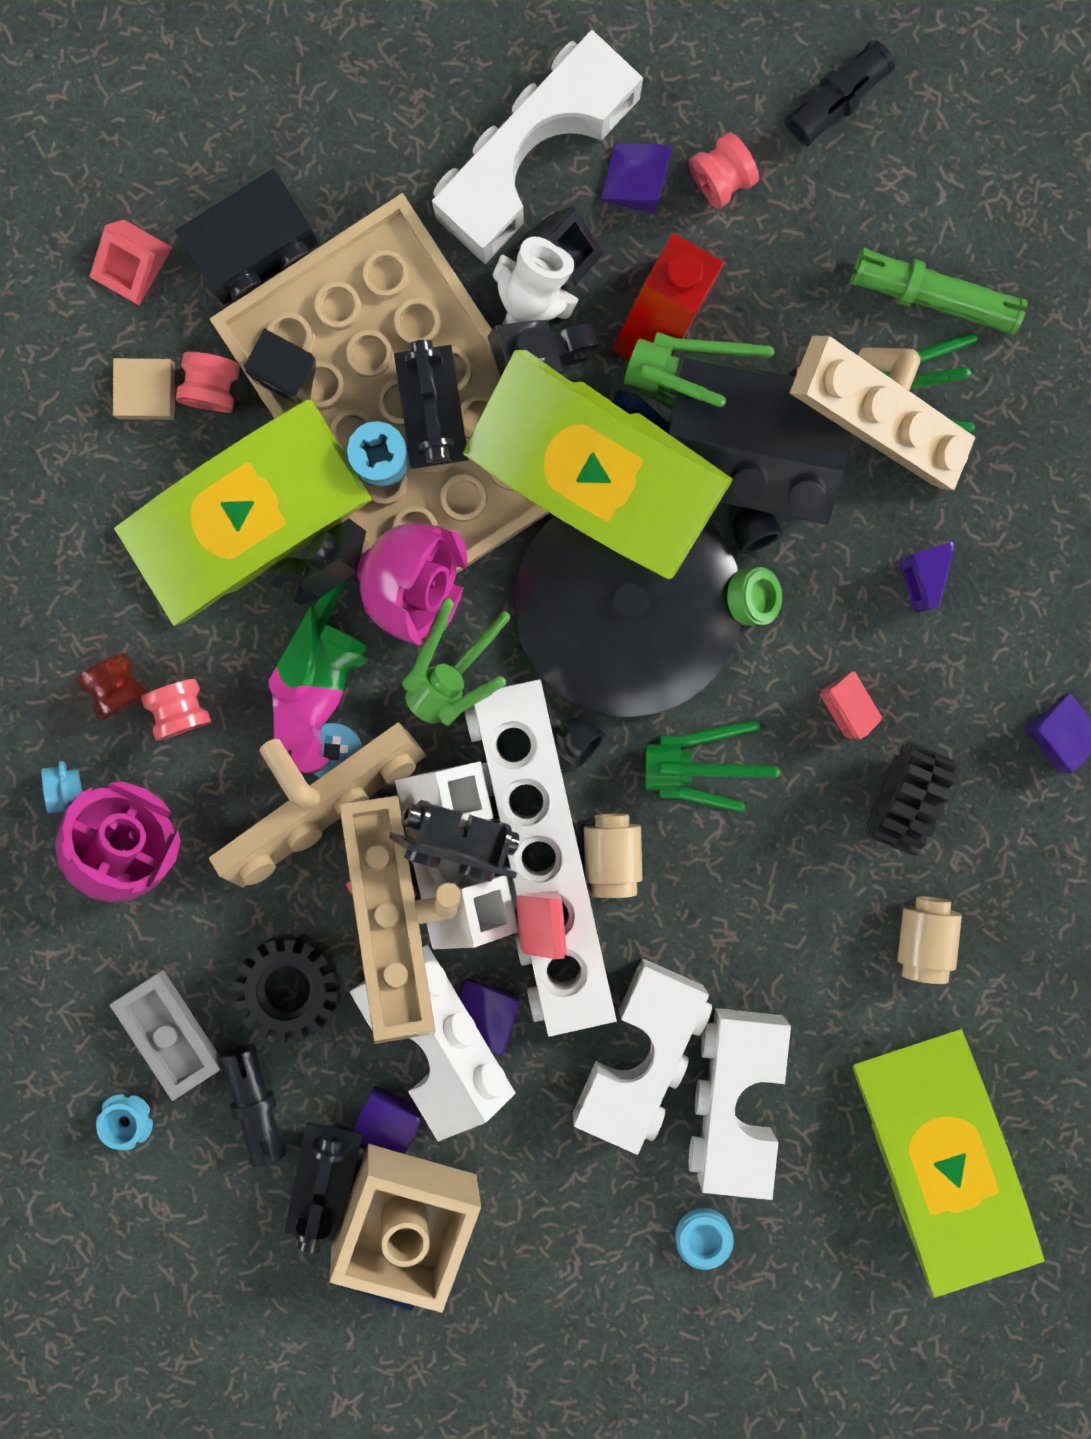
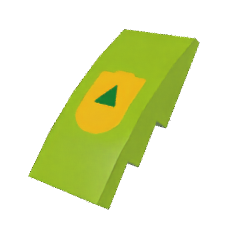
(596, 465)
(243, 512)
(948, 1163)

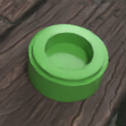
(754, 596)

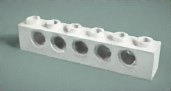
(586, 997)

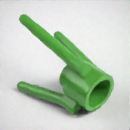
(656, 371)
(436, 691)

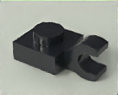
(536, 337)
(326, 564)

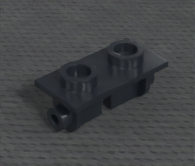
(430, 404)
(433, 837)
(322, 1184)

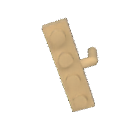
(882, 408)
(314, 806)
(390, 920)

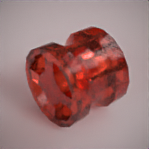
(112, 686)

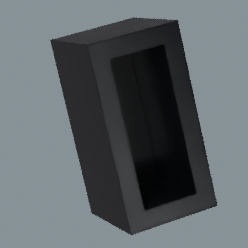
(248, 237)

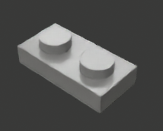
(167, 1035)

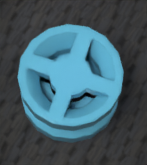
(388, 461)

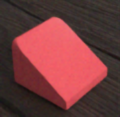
(128, 260)
(851, 706)
(541, 924)

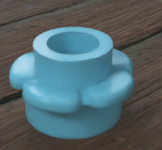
(60, 787)
(111, 1130)

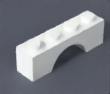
(582, 95)

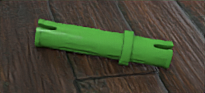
(927, 288)

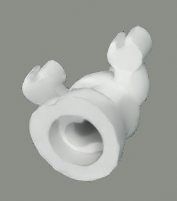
(533, 283)

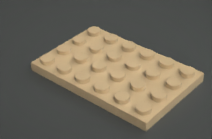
(355, 309)

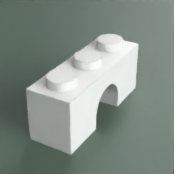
(484, 906)
(464, 1076)
(626, 1103)
(731, 1154)

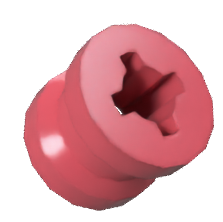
(724, 170)
(207, 382)
(175, 709)

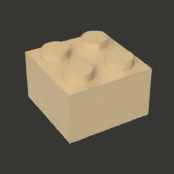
(405, 1228)

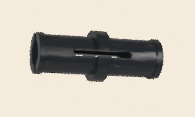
(840, 92)
(253, 1105)

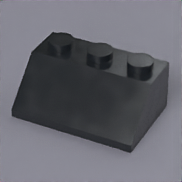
(764, 438)

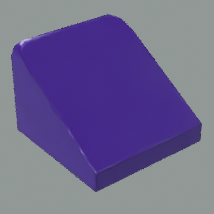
(636, 176)
(926, 575)
(1063, 734)
(491, 1011)
(388, 1121)

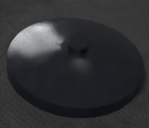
(618, 631)

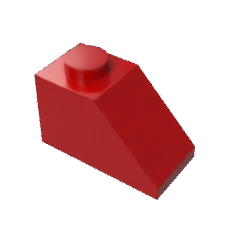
(670, 295)

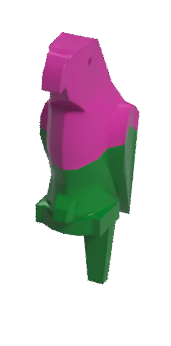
(311, 682)

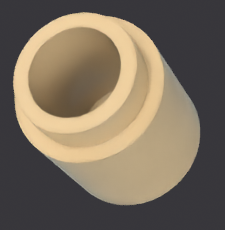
(613, 856)
(929, 940)

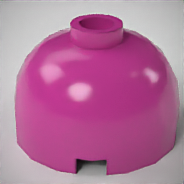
(409, 577)
(116, 842)

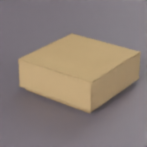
(143, 388)

